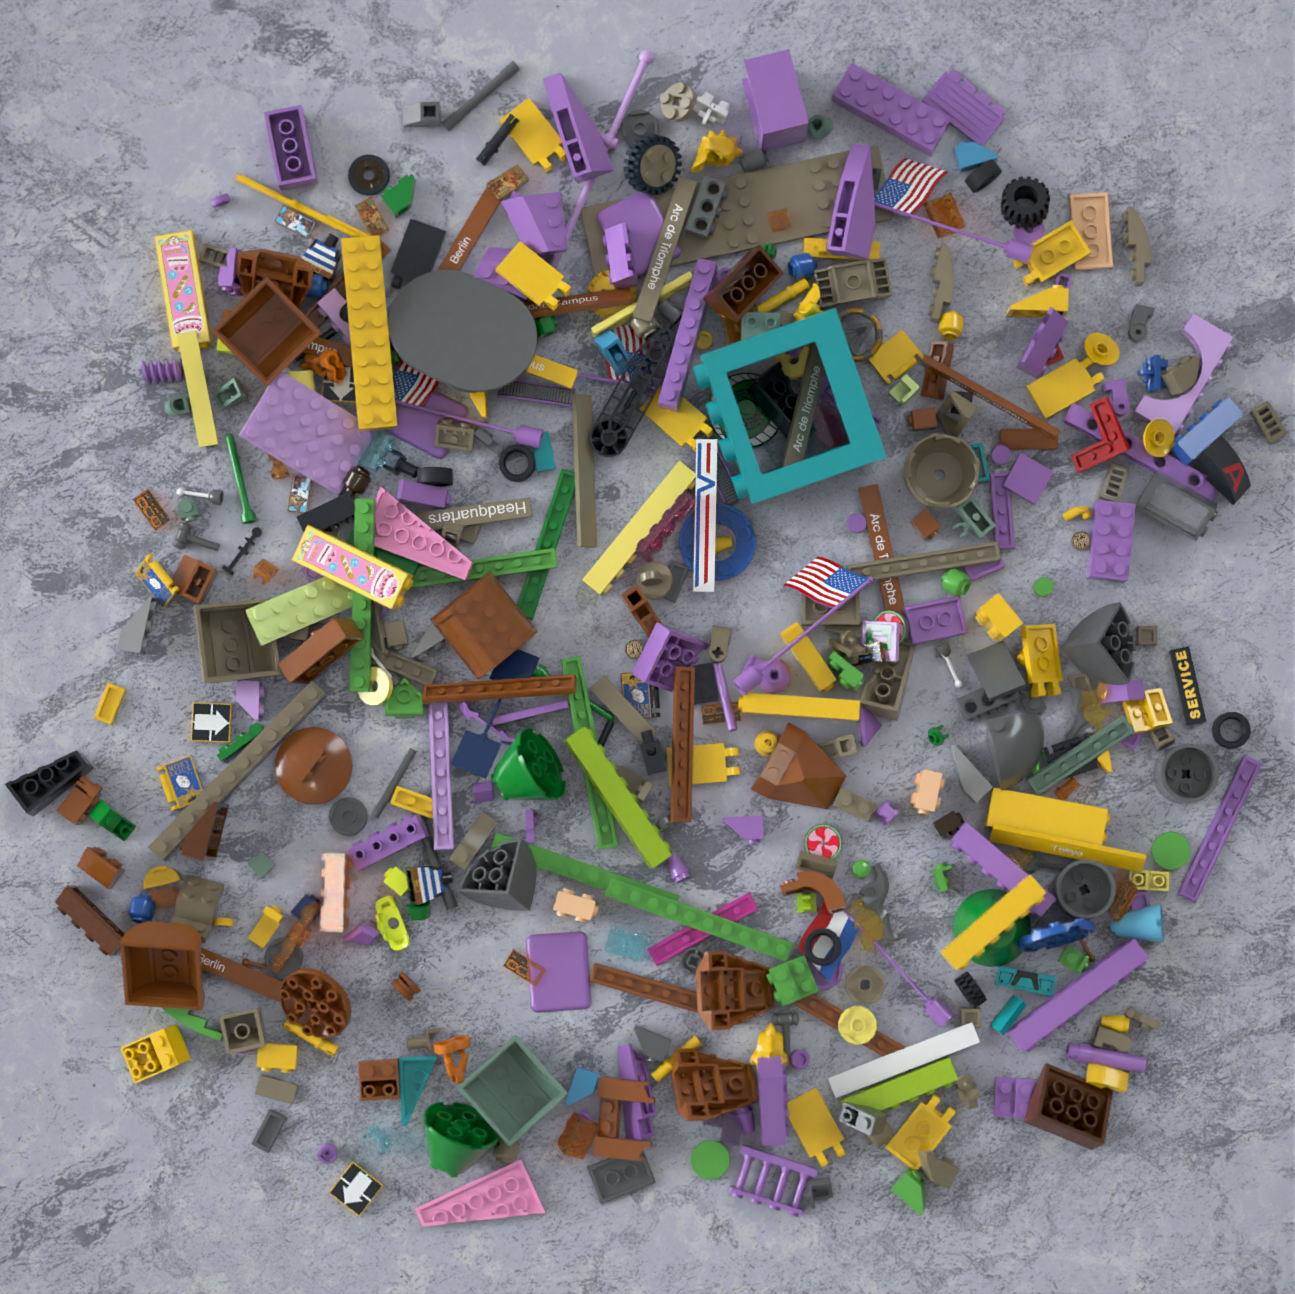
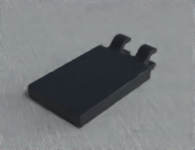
(417, 252)

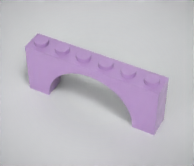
(1210, 345)

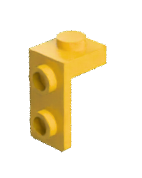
(266, 925)

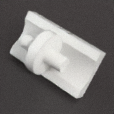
(711, 111)

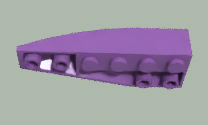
(577, 132)
(854, 207)

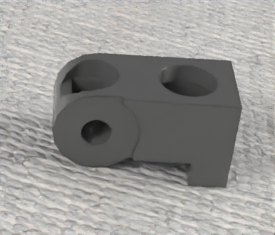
(1138, 322)

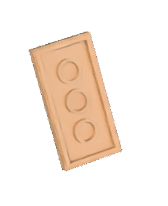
(1092, 219)

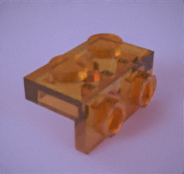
(945, 212)
(577, 1136)

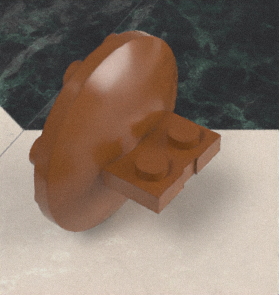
(313, 765)
(315, 1002)

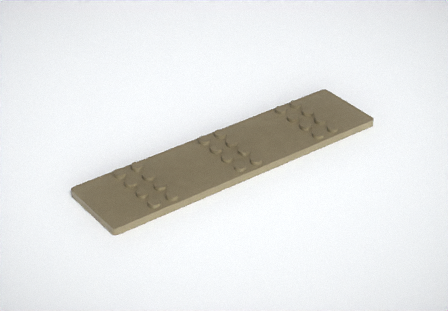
(802, 187)

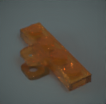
(296, 936)

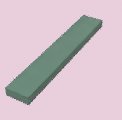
(1080, 755)

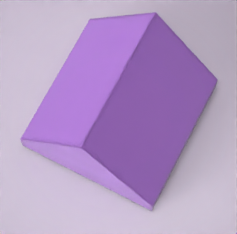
(483, 791)

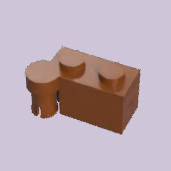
(80, 801)

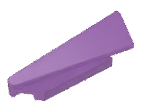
(636, 1114)

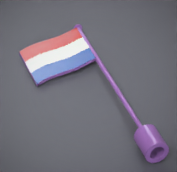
(843, 925)

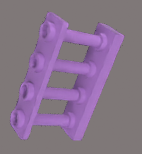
(768, 1161)

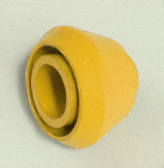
(764, 748)

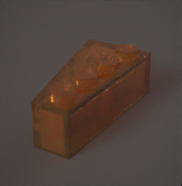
(334, 892)

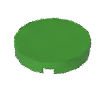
(1170, 850)
(710, 1159)

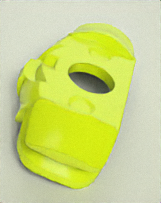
(387, 909)

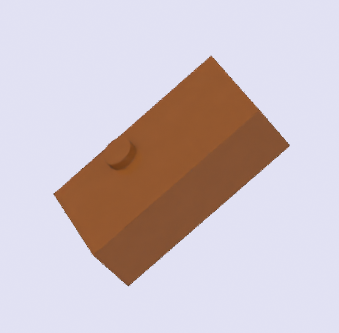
(320, 650)

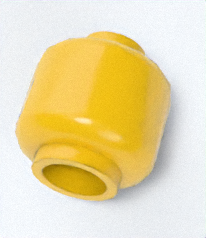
(951, 325)

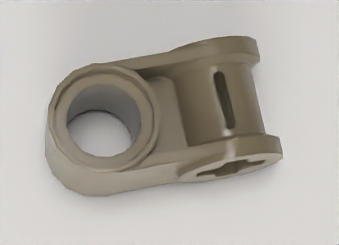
(719, 641)

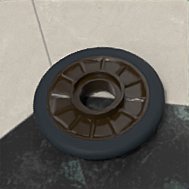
(372, 186)

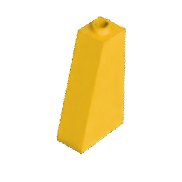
(809, 658)

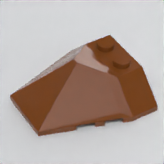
(285, 270)
(799, 772)
(731, 990)
(710, 1085)

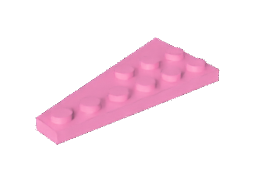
(409, 537)
(493, 1196)

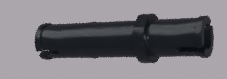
(496, 141)

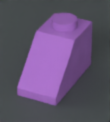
(747, 827)

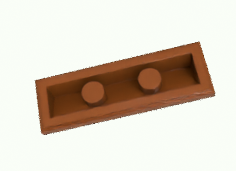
(933, 384)
(1026, 439)

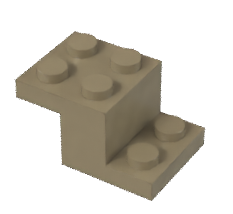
(198, 904)

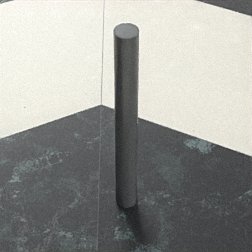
(394, 782)

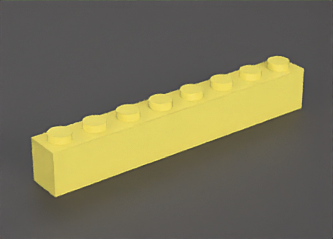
(623, 547)

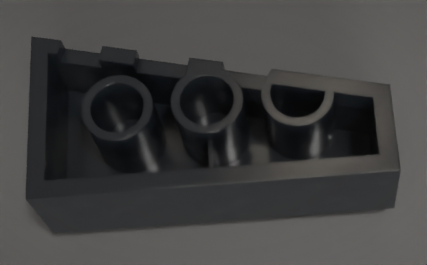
(776, 398)
(48, 782)

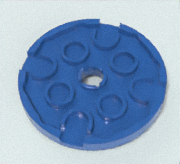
(1056, 935)

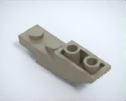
(1137, 238)
(944, 277)

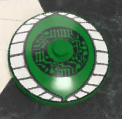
(756, 422)

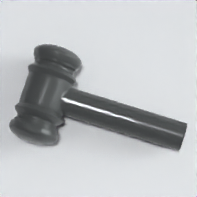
(183, 536)
(786, 1021)

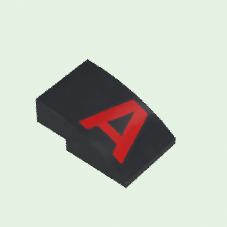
(1225, 470)

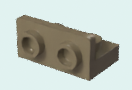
(454, 434)

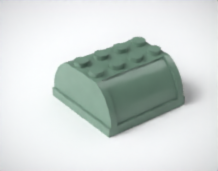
(512, 1090)

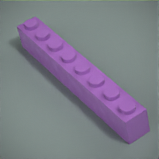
(687, 335)

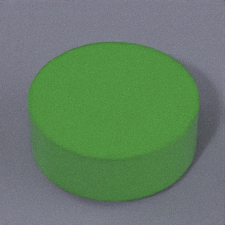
(1043, 586)

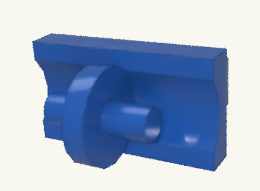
(1152, 373)

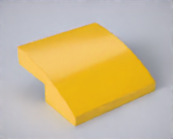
(1148, 713)

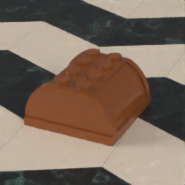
(266, 331)
(483, 625)
(162, 966)

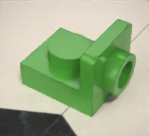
(941, 880)
(1074, 959)

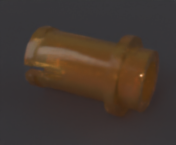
(1066, 789)

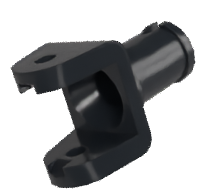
(402, 465)

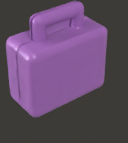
(644, 223)
(419, 426)
(567, 973)

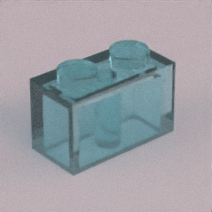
(626, 944)

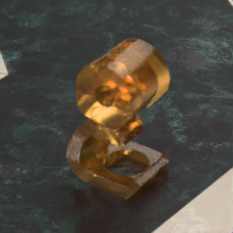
(278, 470)

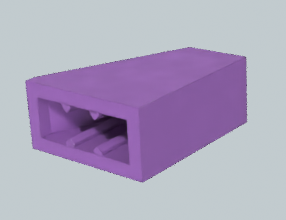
(423, 495)

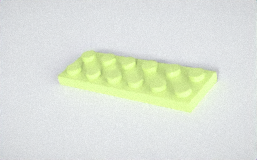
(298, 609)

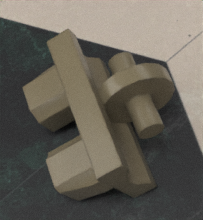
(848, 646)
(968, 1091)

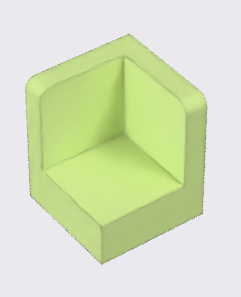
(904, 390)

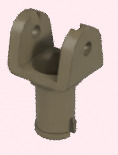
(422, 1041)

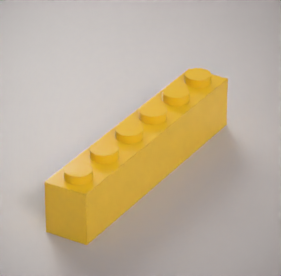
(993, 922)

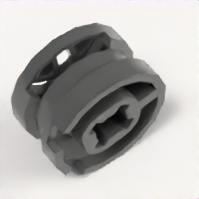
(691, 959)

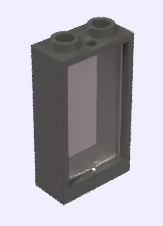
(1177, 506)

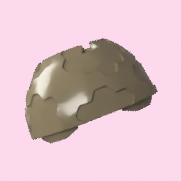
(951, 457)

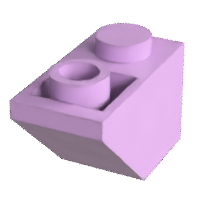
(249, 696)

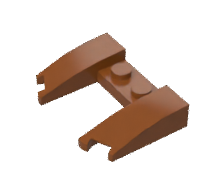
(607, 1142)

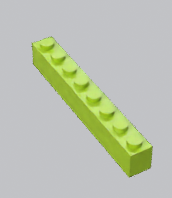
(617, 797)

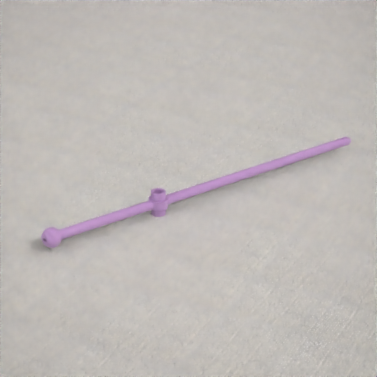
(646, 58)

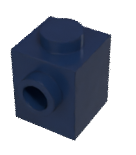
(296, 911)

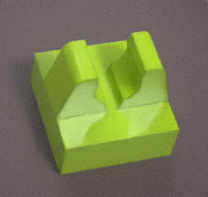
(806, 902)

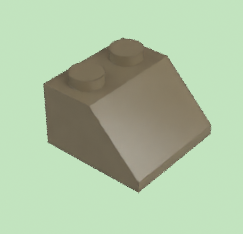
(243, 1030)

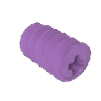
(162, 372)

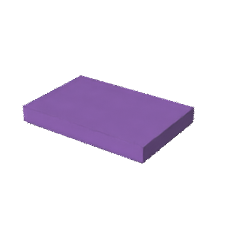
(935, 620)

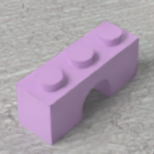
(331, 306)

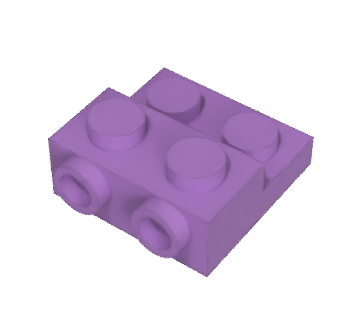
(228, 277)
(1012, 1096)

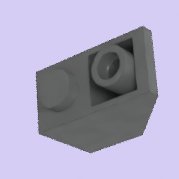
(422, 114)
(863, 1118)

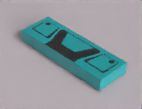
(1025, 980)

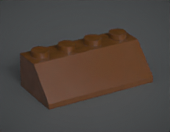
(744, 284)
(90, 919)

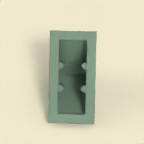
(230, 394)

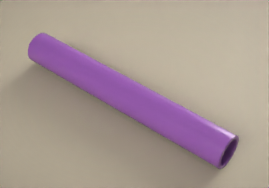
(725, 697)

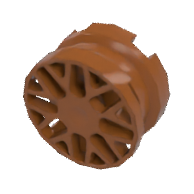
(403, 988)

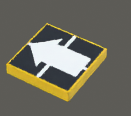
(340, 392)
(211, 722)
(356, 1188)

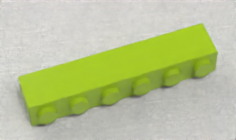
(906, 1086)

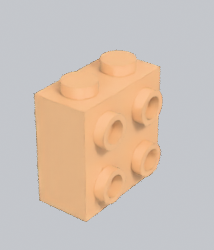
(926, 797)
(569, 904)

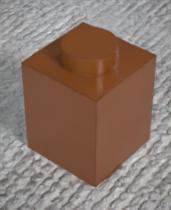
(922, 419)
(925, 524)

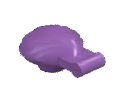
(779, 670)

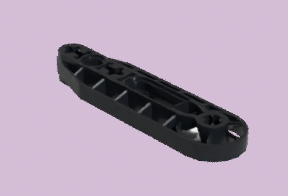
(639, 384)

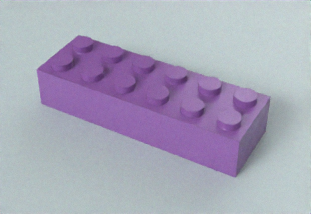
(891, 109)
(995, 863)

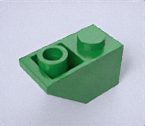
(400, 197)
(112, 820)

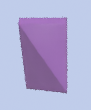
(868, 726)

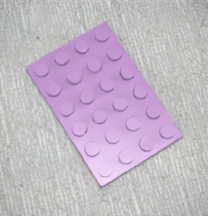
(305, 432)

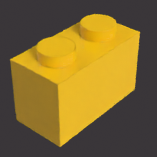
(278, 1056)

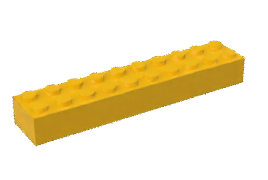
(369, 333)

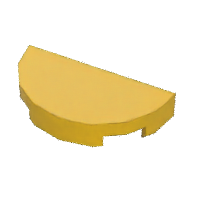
(160, 876)

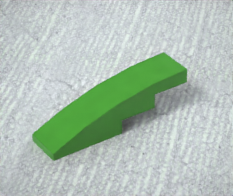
(194, 1022)

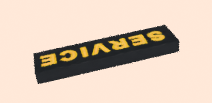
(1187, 686)

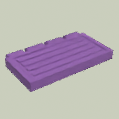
(968, 112)

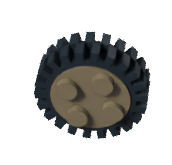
(652, 164)

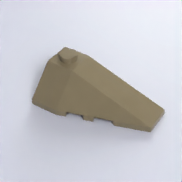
(887, 686)

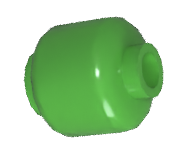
(956, 582)

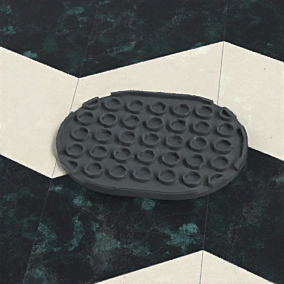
(462, 331)

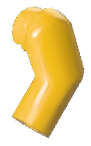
(1084, 511)

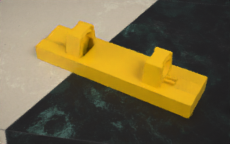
(817, 248)

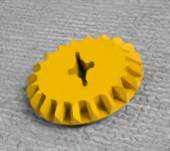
(601, 282)

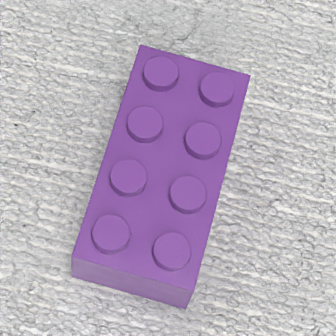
(291, 147)
(1111, 541)
(773, 1100)

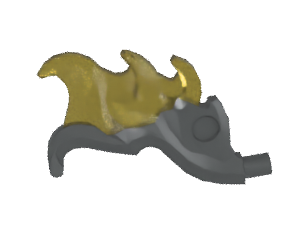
(1087, 710)
(1030, 860)
(871, 911)

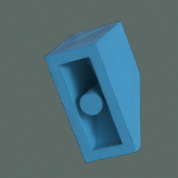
(971, 155)
(613, 351)
(582, 1085)

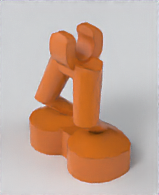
(328, 359)
(446, 1047)

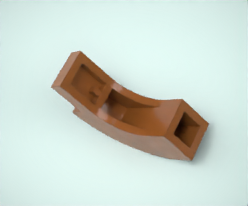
(640, 609)
(819, 883)

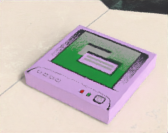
(883, 632)

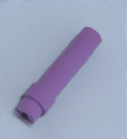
(1087, 1054)

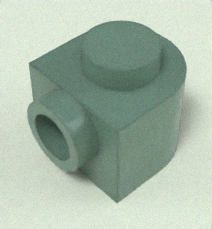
(819, 126)
(177, 406)
(188, 510)

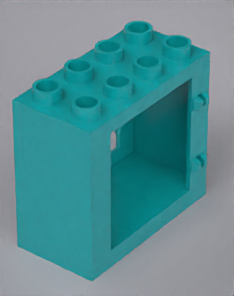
(844, 380)

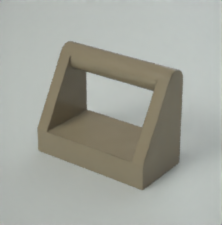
(965, 409)

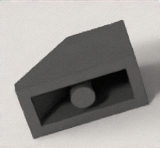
(652, 1044)

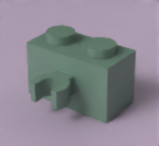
(973, 519)

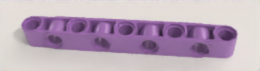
(1079, 417)

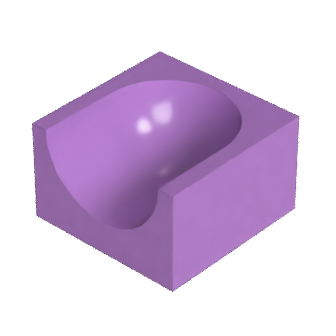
(775, 101)

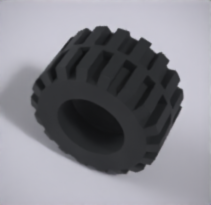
(1027, 189)

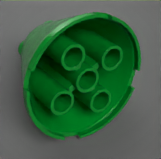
(529, 769)
(1006, 947)
(456, 1137)

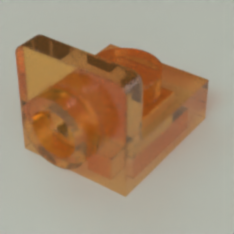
(164, 897)

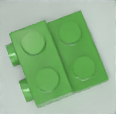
(850, 676)
(792, 980)

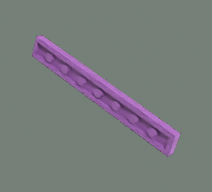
(1219, 828)

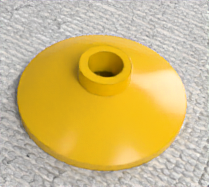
(1101, 349)
(1158, 437)

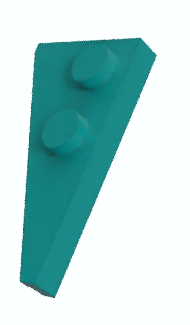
(413, 1077)

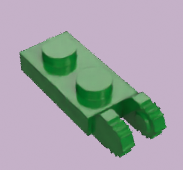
(240, 742)

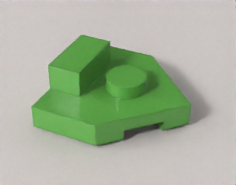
(404, 701)

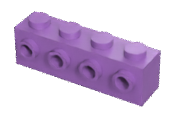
(388, 842)

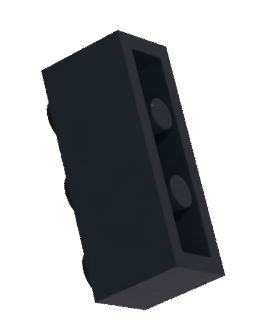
(330, 514)

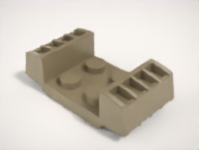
(853, 282)

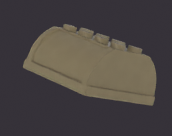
(229, 644)

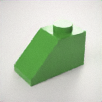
(911, 1189)

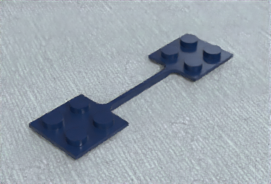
(477, 751)

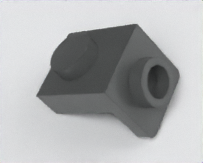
(818, 1190)

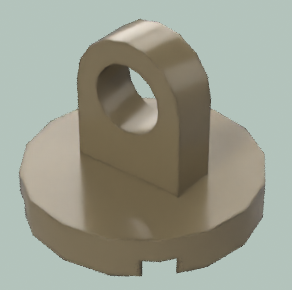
(655, 580)

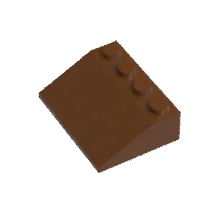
(205, 836)
(1070, 1107)

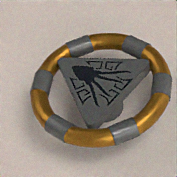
(857, 332)

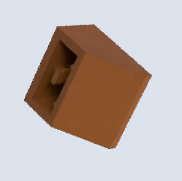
(194, 579)
(100, 867)
(379, 1079)

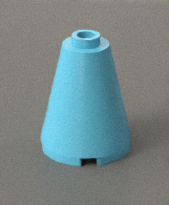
(1141, 924)

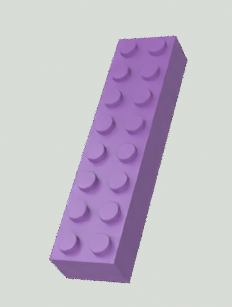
(1077, 994)

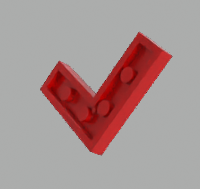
(1113, 440)

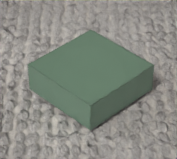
(261, 864)

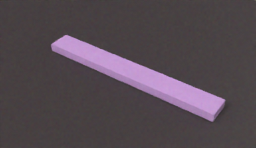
(441, 777)

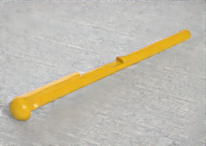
(329, 220)

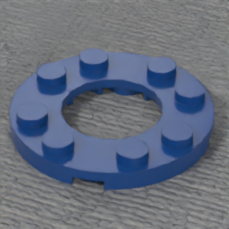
(744, 547)

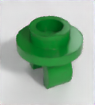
(770, 250)
(936, 736)

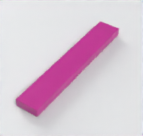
(690, 936)

